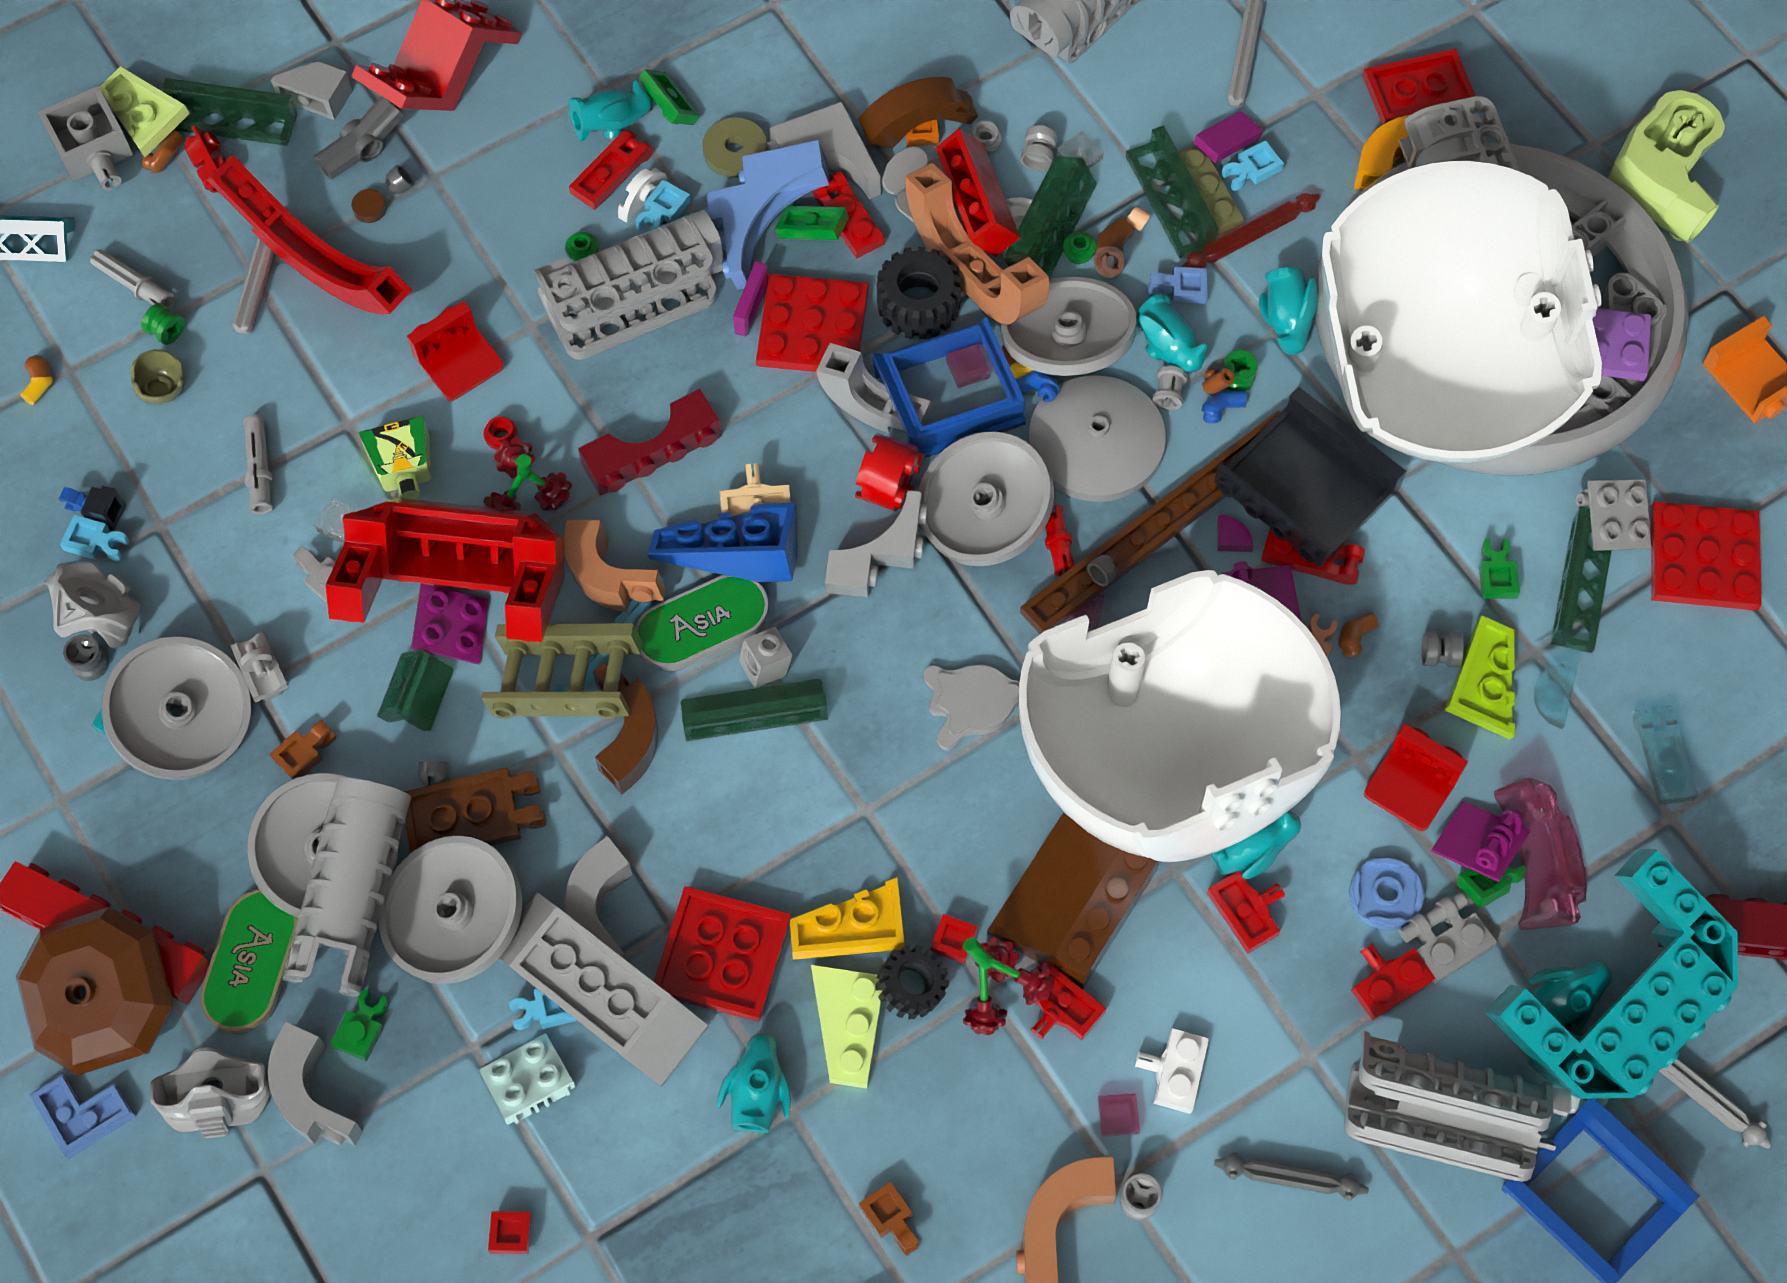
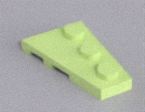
(142, 109)
(848, 1022)

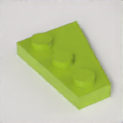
(1485, 679)

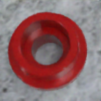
(498, 425)

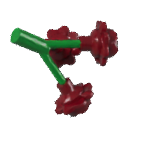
(516, 461)
(996, 962)

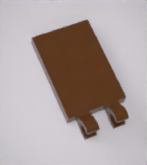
(473, 807)

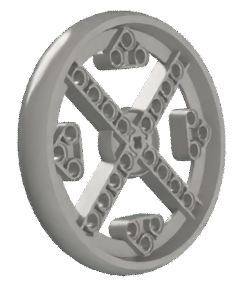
(1648, 286)

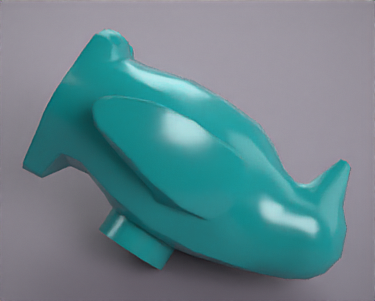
(608, 111)
(1289, 307)
(1169, 334)
(1260, 849)
(1572, 992)
(756, 1087)

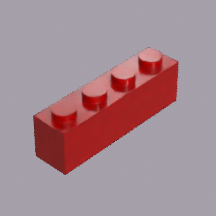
(977, 192)

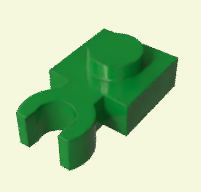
(1496, 574)
(1486, 890)
(360, 1031)

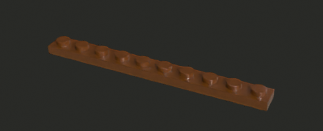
(1134, 541)

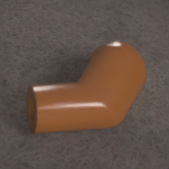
(163, 154)
(1217, 380)
(1352, 633)

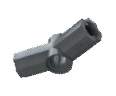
(359, 139)

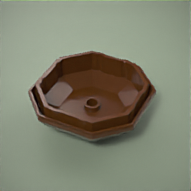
(123, 985)

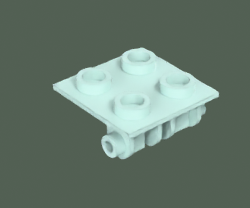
(527, 1078)

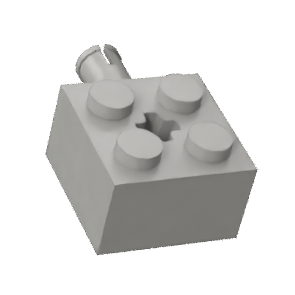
(87, 136)

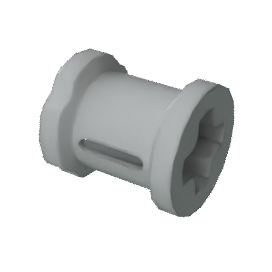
(1170, 388)

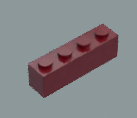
(1758, 923)

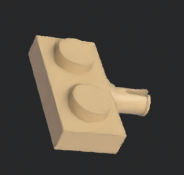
(754, 493)

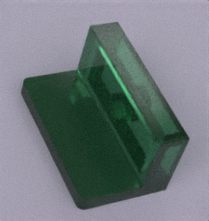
(416, 690)

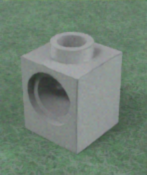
(765, 657)

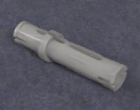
(258, 477)

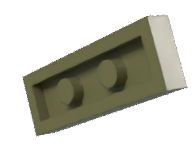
(1212, 190)

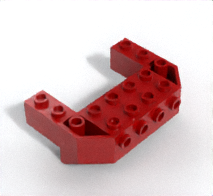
(453, 548)

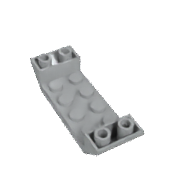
(602, 990)

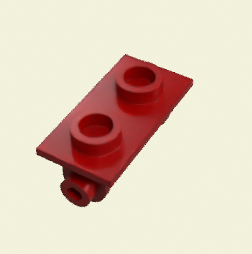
(204, 149)

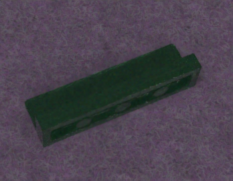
(753, 709)

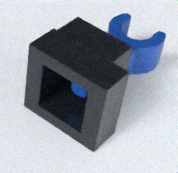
(100, 504)

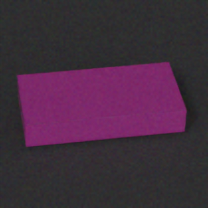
(1228, 136)
(750, 299)

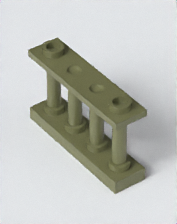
(565, 639)

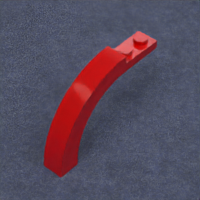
(353, 282)

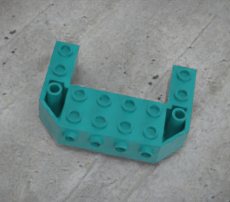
(1655, 1013)

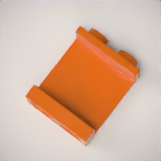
(1750, 371)

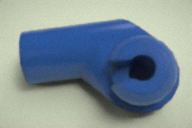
(1041, 382)
(1219, 401)

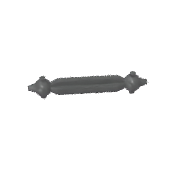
(1291, 1176)

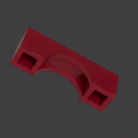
(615, 462)

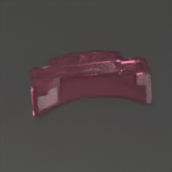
(1551, 853)

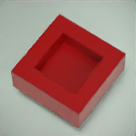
(951, 937)
(509, 1232)

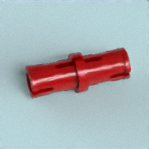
(1059, 542)

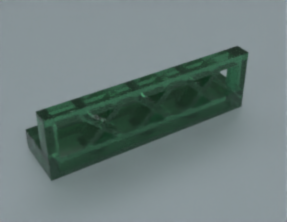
(233, 106)
(1181, 185)
(1049, 213)
(1577, 554)

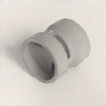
(1038, 152)
(1144, 1191)

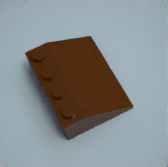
(1073, 900)

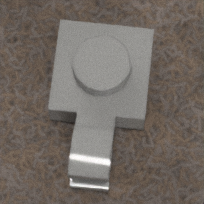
(317, 571)

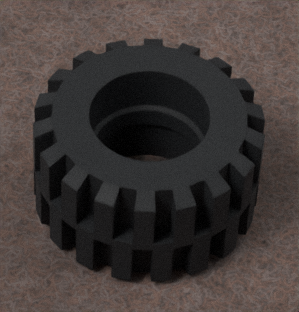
(918, 270)

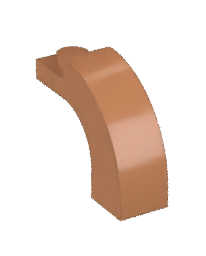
(610, 587)

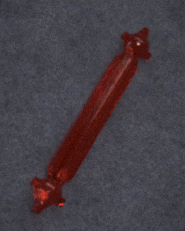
(1252, 231)

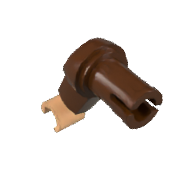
(1109, 253)

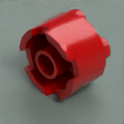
(888, 472)

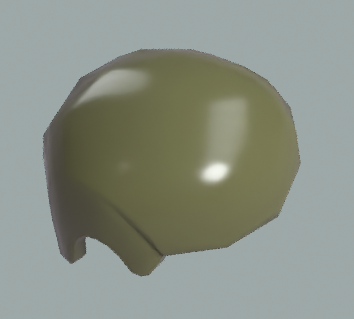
(157, 377)

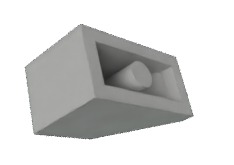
(315, 88)

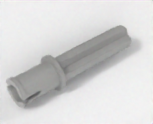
(142, 286)

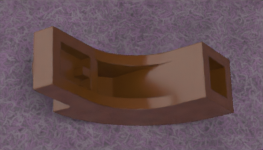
(913, 104)
(635, 747)

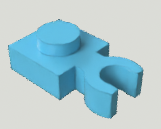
(1254, 163)
(662, 205)
(89, 537)
(539, 1009)

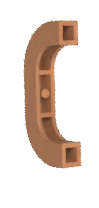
(1000, 293)
(1072, 1186)

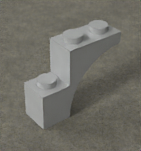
(851, 569)

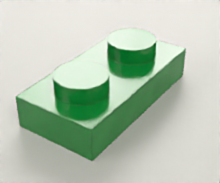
(668, 97)
(811, 223)

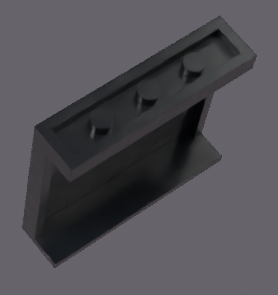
(1310, 478)

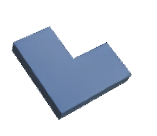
(77, 1123)

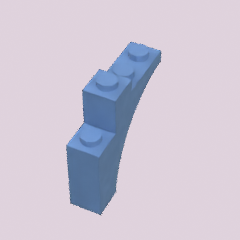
(767, 186)

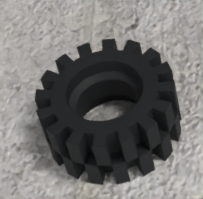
(926, 968)

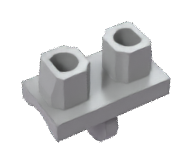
(260, 668)

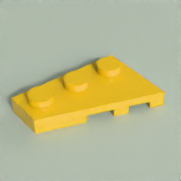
(853, 927)

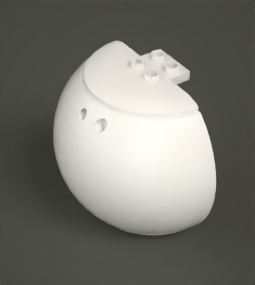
(1460, 311)
(1180, 718)

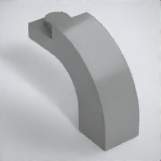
(859, 393)
(590, 883)
(289, 1079)

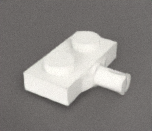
(1177, 1070)

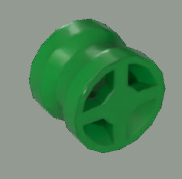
(162, 323)
(1245, 376)

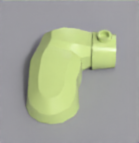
(1661, 155)

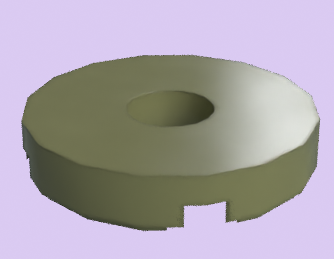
(728, 132)

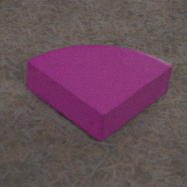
(1233, 535)

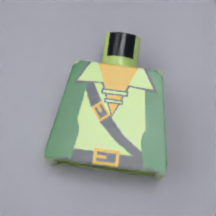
(400, 455)

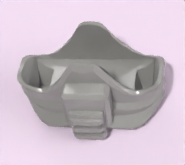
(91, 602)
(212, 1110)

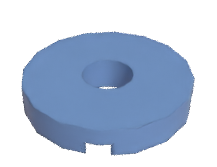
(1382, 913)

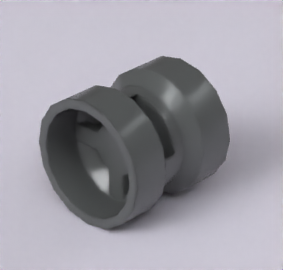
(1442, 649)
(85, 657)

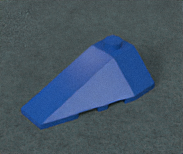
(744, 546)

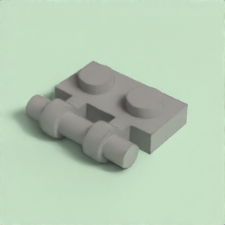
(1456, 946)

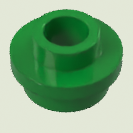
(577, 239)
(1079, 255)

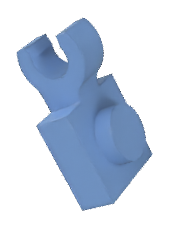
(1185, 284)

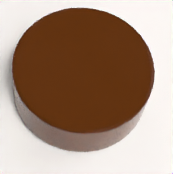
(368, 206)

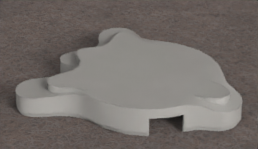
(971, 699)

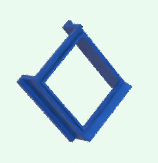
(939, 435)
(1638, 1161)

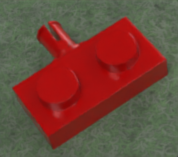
(1246, 910)
(1390, 981)
(1067, 1007)

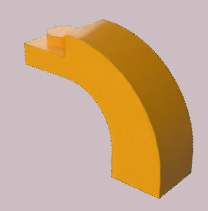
(1380, 152)

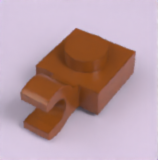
(299, 754)
(888, 1214)

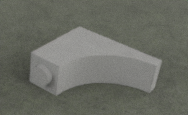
(838, 141)

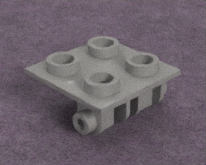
(1617, 514)

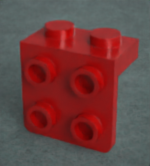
(454, 352)
(1415, 778)

